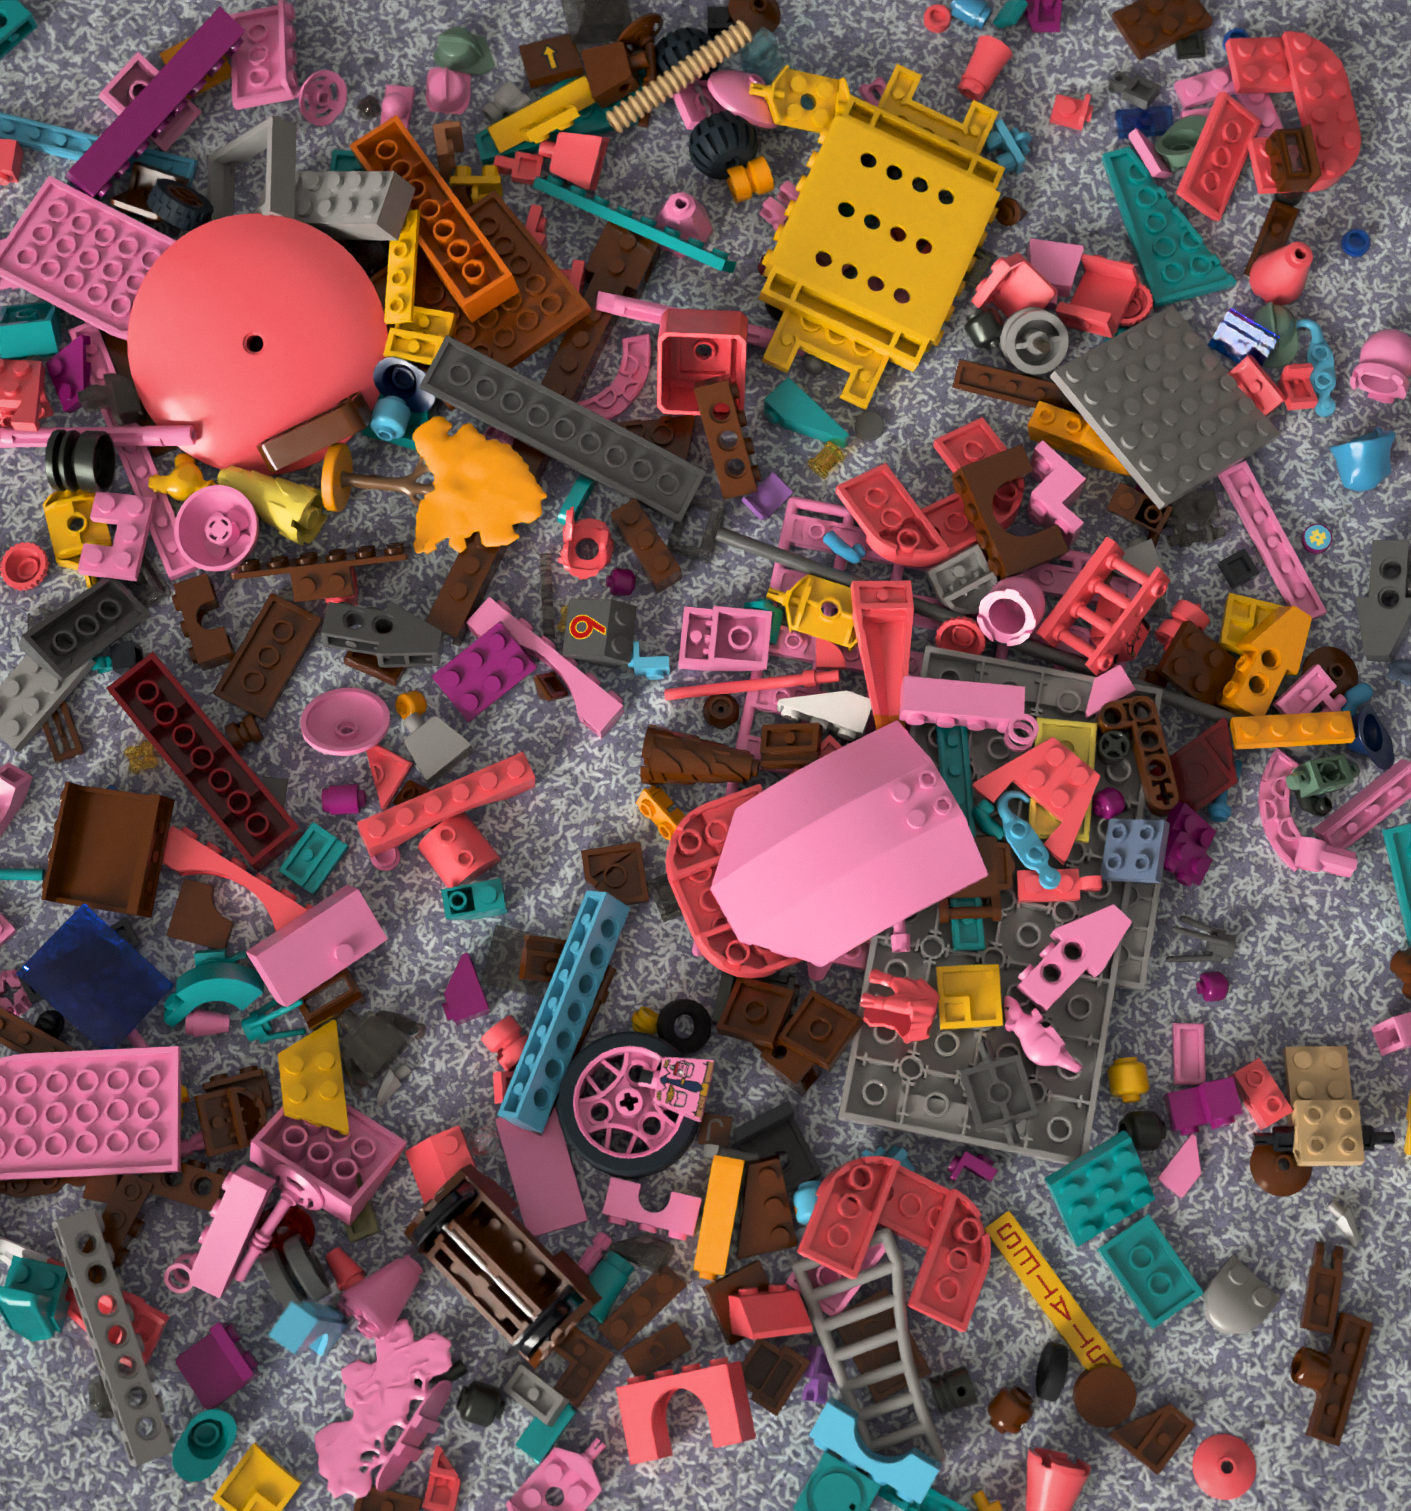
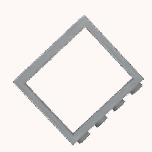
(280, 141)

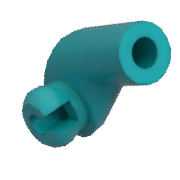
(986, 823)

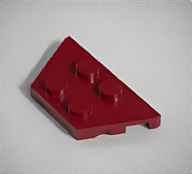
(1203, 767)

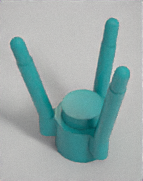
(259, 1023)

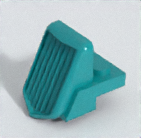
(34, 1298)

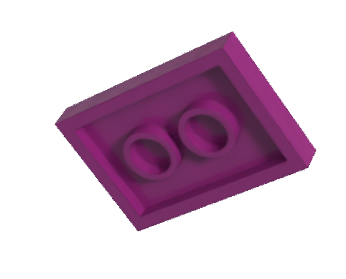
(484, 671)

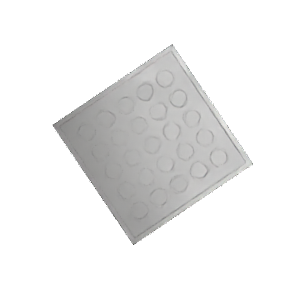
(1165, 406)

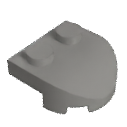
(962, 580)
(1237, 1299)

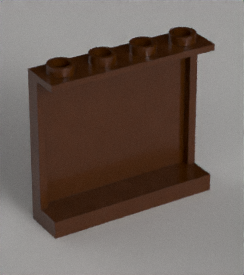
(107, 849)

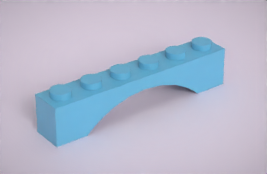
(309, 1326)

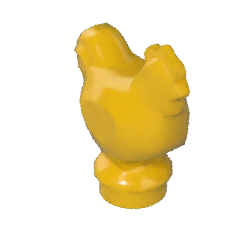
(182, 481)

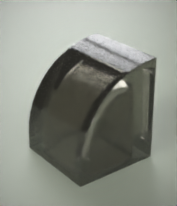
(664, 898)

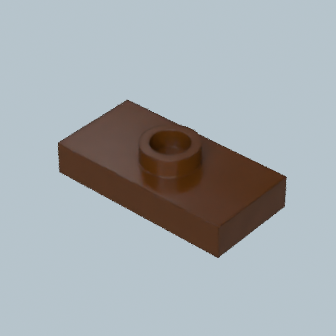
(657, 1350)

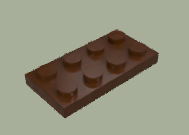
(268, 657)

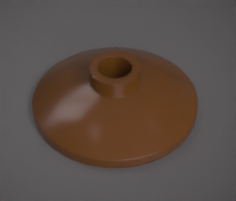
(746, 11)
(1341, 662)
(1271, 1178)

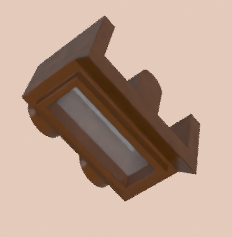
(1293, 159)
(331, 999)

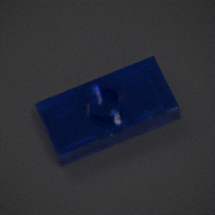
(1149, 122)

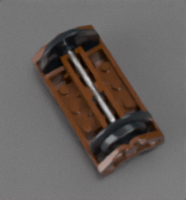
(501, 1265)

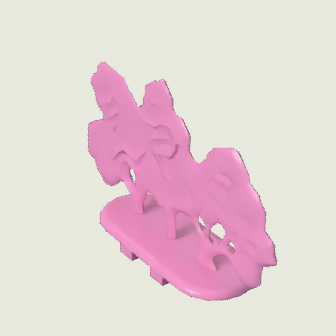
(381, 1400)

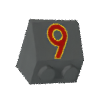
(600, 632)

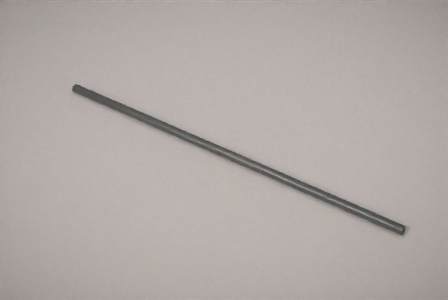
(941, 614)

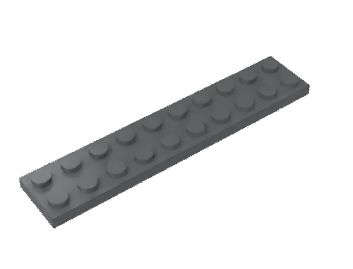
(562, 429)

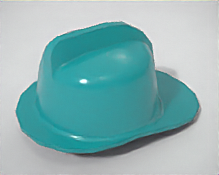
(203, 1444)

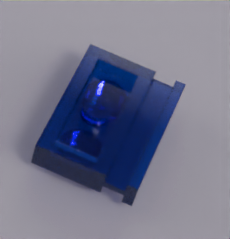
(1242, 337)

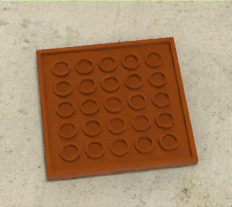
(522, 323)

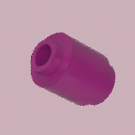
(343, 799)

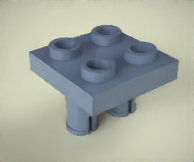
(1135, 850)

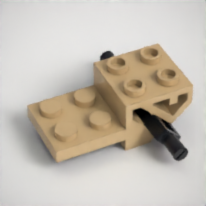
(1324, 1117)

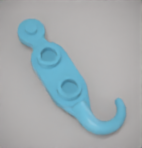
(1323, 374)
(1026, 842)

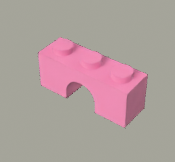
(624, 1205)

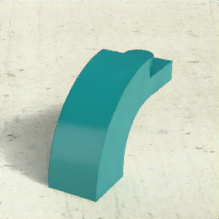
(209, 983)

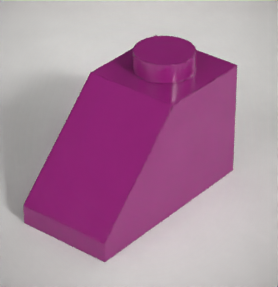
(465, 994)

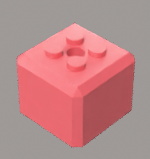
(682, 365)

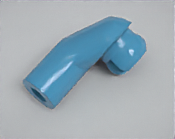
(842, 549)
(1357, 696)

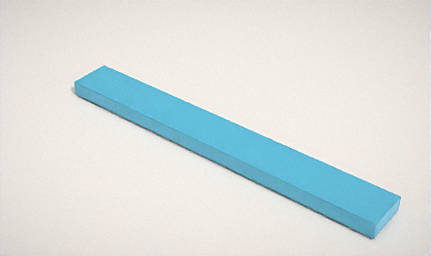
(74, 144)

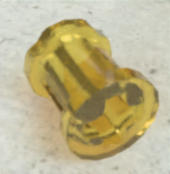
(826, 459)

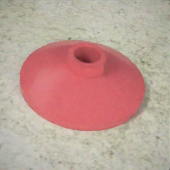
(1208, 1462)

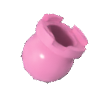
(1384, 366)
(1011, 610)

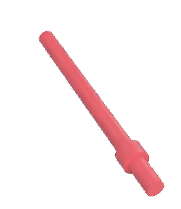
(808, 679)

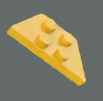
(314, 1080)

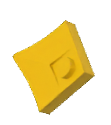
(1240, 618)
(969, 996)
(257, 1484)

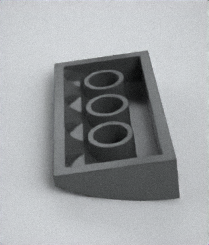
(83, 628)

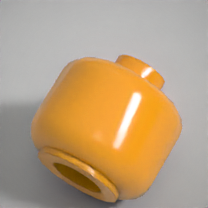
(409, 703)

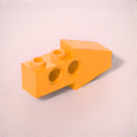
(1073, 436)
(1282, 643)

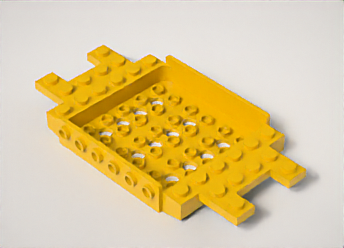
(843, 316)

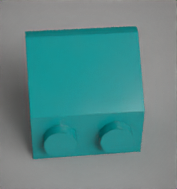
(30, 330)

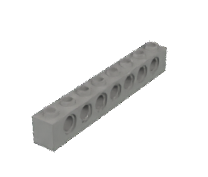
(138, 1448)

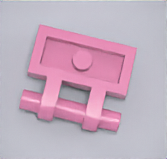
(1308, 692)

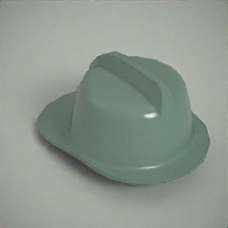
(463, 52)
(1180, 141)
(1283, 324)

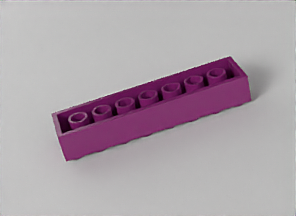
(158, 100)

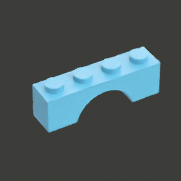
(908, 1473)

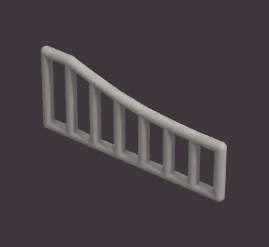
(900, 1332)

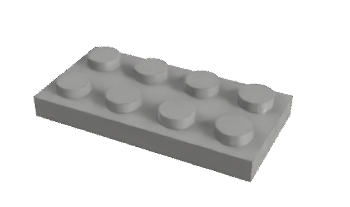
(30, 699)

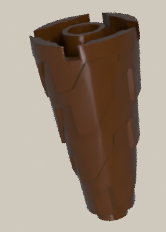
(688, 760)

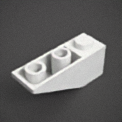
(835, 711)

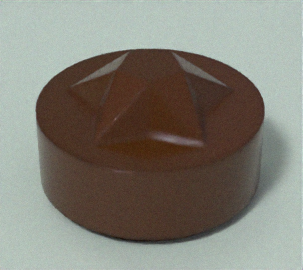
(1150, 675)

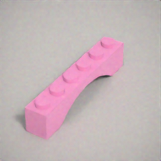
(593, 704)

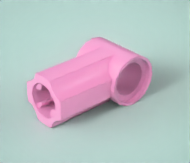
(1318, 856)

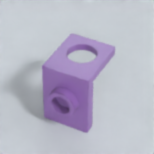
(769, 497)

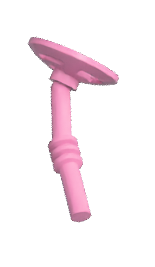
(321, 96)
(291, 1195)

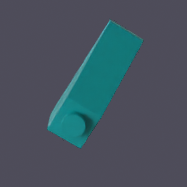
(799, 413)

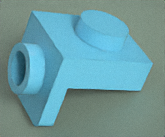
(652, 667)

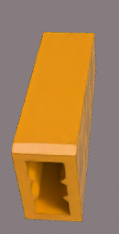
(718, 1217)

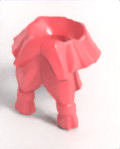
(577, 531)
(907, 1011)

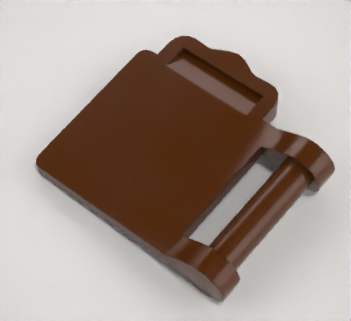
(1000, 869)

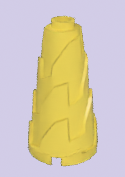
(279, 502)

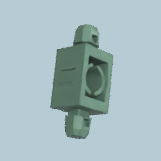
(1311, 777)

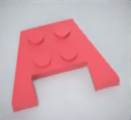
(21, 389)
(1053, 780)

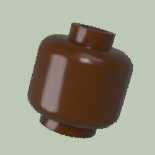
(1010, 1410)

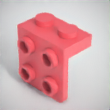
(1014, 286)

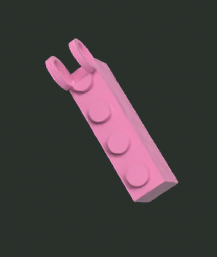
(969, 705)
(226, 1237)

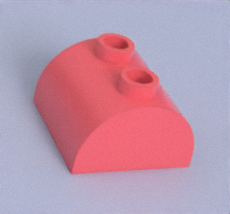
(458, 851)

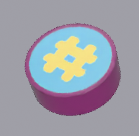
(1316, 538)

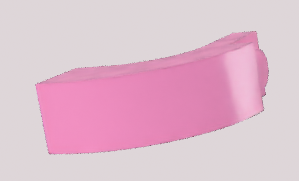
(13, 791)

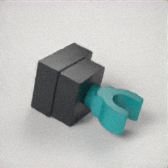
(122, 658)

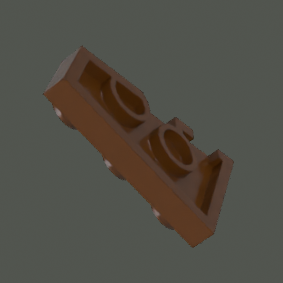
(667, 432)
(766, 1211)

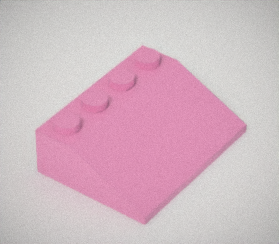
(331, 1157)

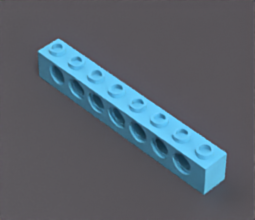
(564, 1011)

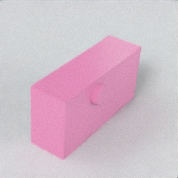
(316, 945)

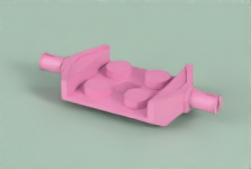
(564, 1470)

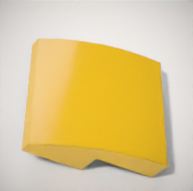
(422, 338)

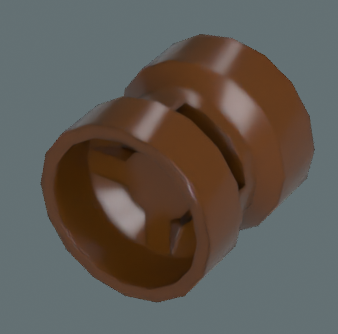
(244, 732)

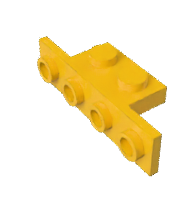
(542, 116)
(402, 272)

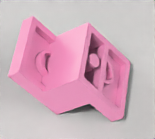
(1057, 491)

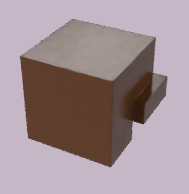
(772, 1374)

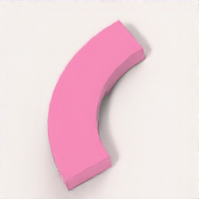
(628, 382)
(1275, 809)

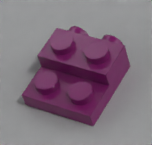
(1187, 845)

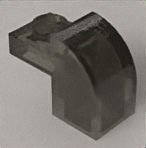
(118, 395)

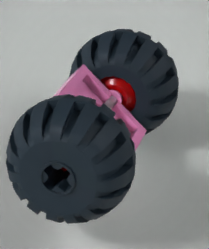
(717, 136)

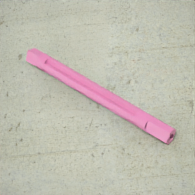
(652, 313)
(122, 436)

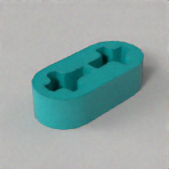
(576, 498)

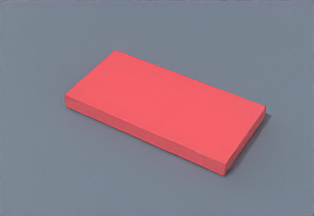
(1218, 156)

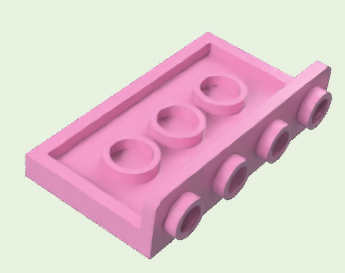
(266, 59)

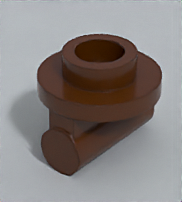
(1009, 211)

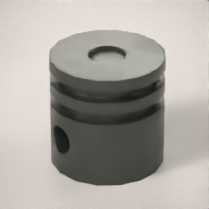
(946, 1392)

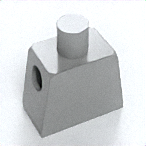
(434, 746)

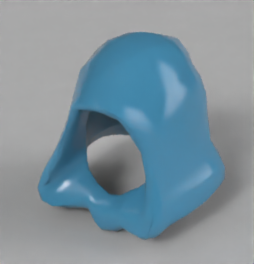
(1364, 460)

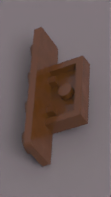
(121, 1221)

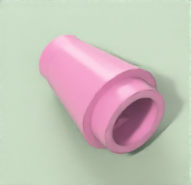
(206, 1022)

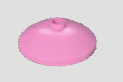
(732, 92)
(345, 721)

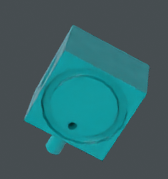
(836, 1488)

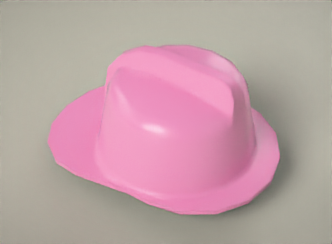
(447, 91)

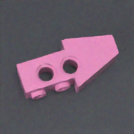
(1096, 940)

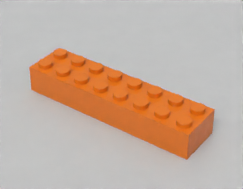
(446, 231)

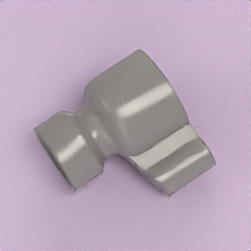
(506, 100)

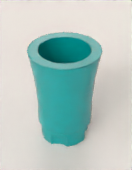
(608, 1281)

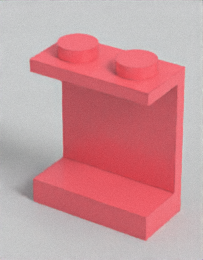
(1100, 296)

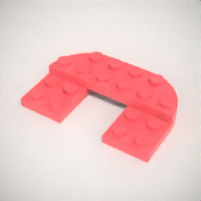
(1321, 95)
(936, 532)
(691, 867)
(887, 1195)

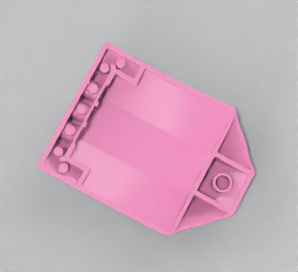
(844, 850)

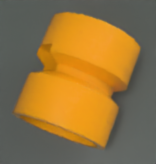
(752, 179)

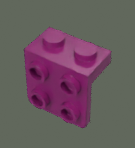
(218, 1365)

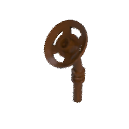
(642, 39)

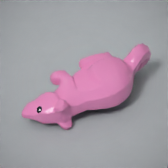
(1039, 1044)

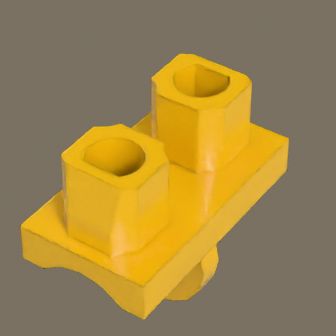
(478, 185)

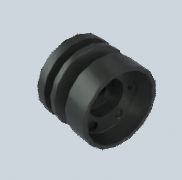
(80, 460)

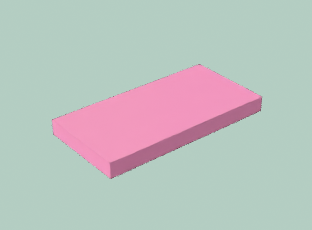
(542, 1176)

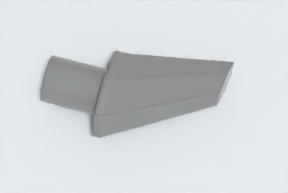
(391, 1083)
(1345, 1221)

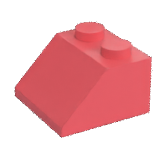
(438, 1160)
(768, 1312)

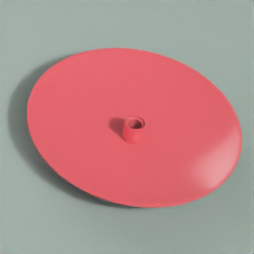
(241, 283)

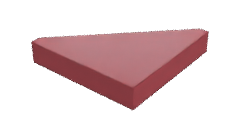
(388, 773)

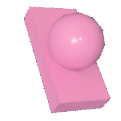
(399, 102)

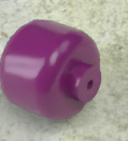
(621, 581)
(1108, 803)
(1213, 986)

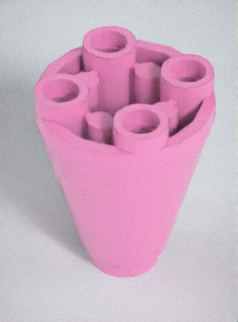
(381, 1297)

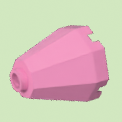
(685, 215)

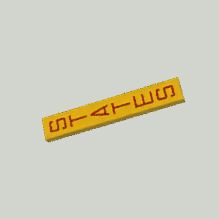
(1049, 1292)

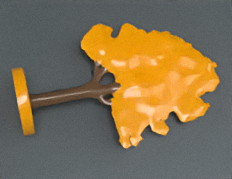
(474, 486)

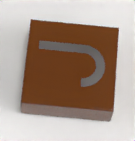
(715, 1130)

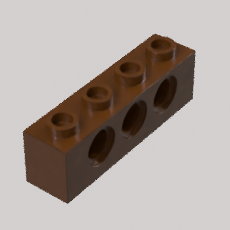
(732, 481)
(188, 1190)

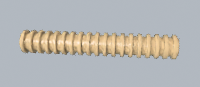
(679, 76)

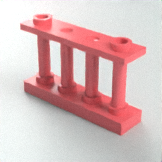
(1081, 591)

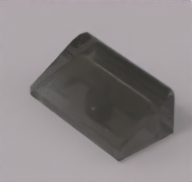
(151, 584)

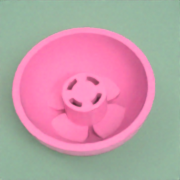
(208, 519)

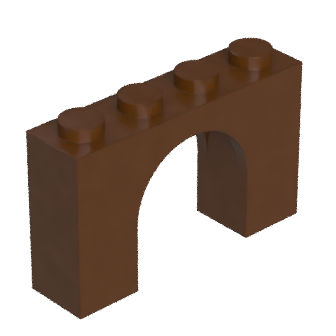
(1006, 553)

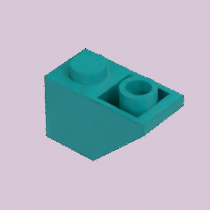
(475, 900)

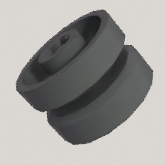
(296, 1273)

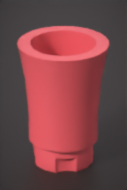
(984, 66)

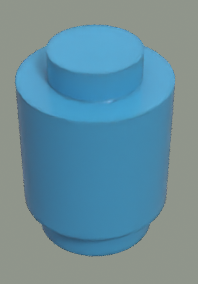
(971, 12)

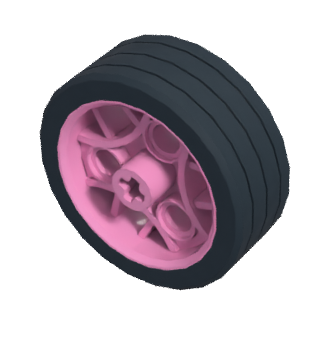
(576, 1112)

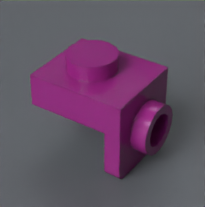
(978, 1165)

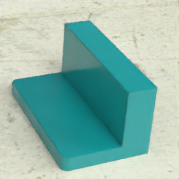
(540, 1438)

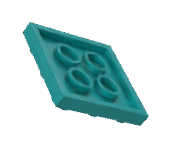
(1100, 1188)

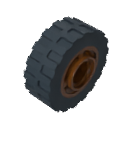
(179, 204)

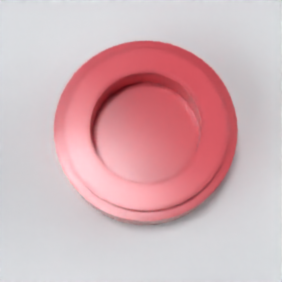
(937, 18)

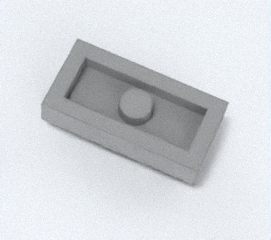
(536, 1395)

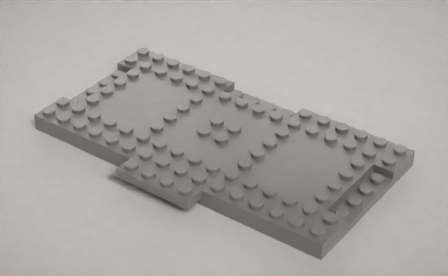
(919, 1082)

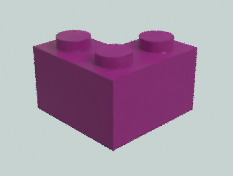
(1202, 1105)

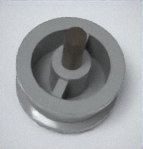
(1034, 340)

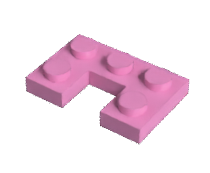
(133, 521)

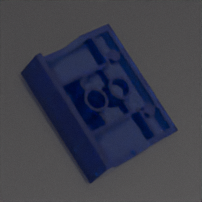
(95, 979)

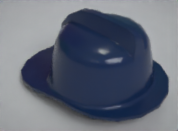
(402, 379)
(1371, 738)

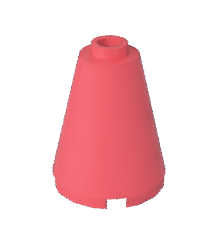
(1281, 273)
(1053, 1480)

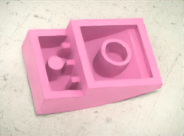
(724, 639)

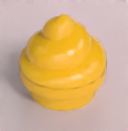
(645, 1020)

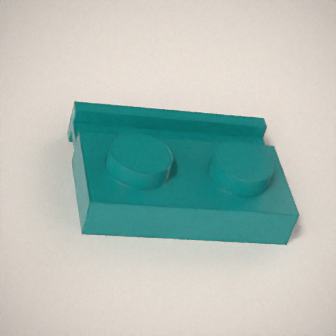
(313, 858)

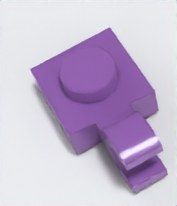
(820, 1375)

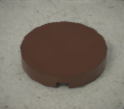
(1104, 1395)

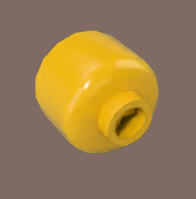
(1128, 1079)

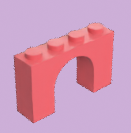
(718, 1387)

